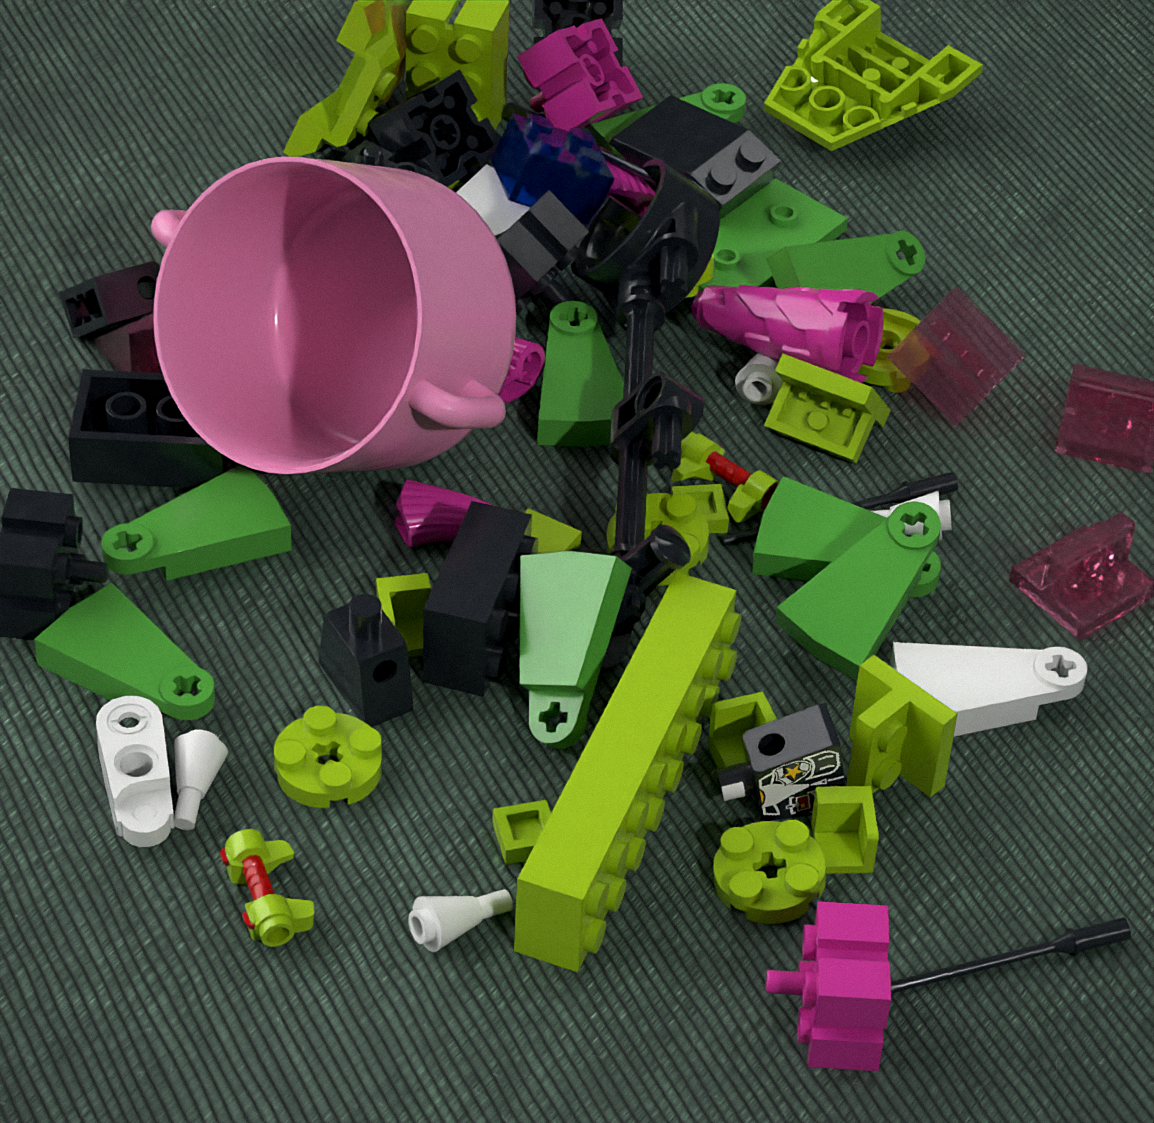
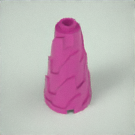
(811, 324)

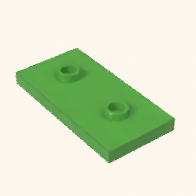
(763, 226)

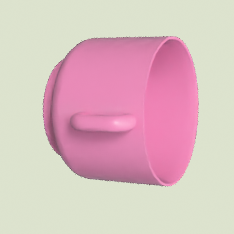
(332, 316)

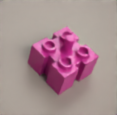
(578, 76)
(841, 985)

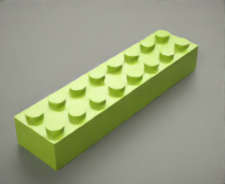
(624, 774)

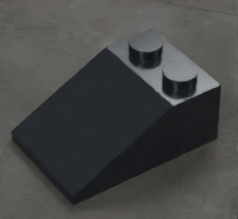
(702, 147)

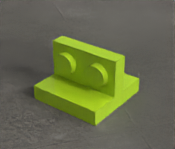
(824, 409)
(898, 731)

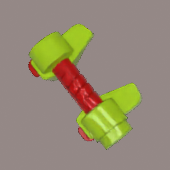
(706, 460)
(269, 915)

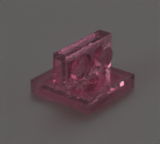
(956, 355)
(1108, 419)
(1086, 577)

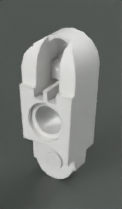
(136, 770)

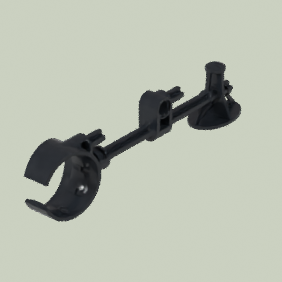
(643, 273)

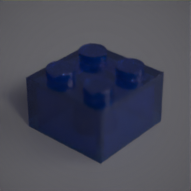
(544, 158)

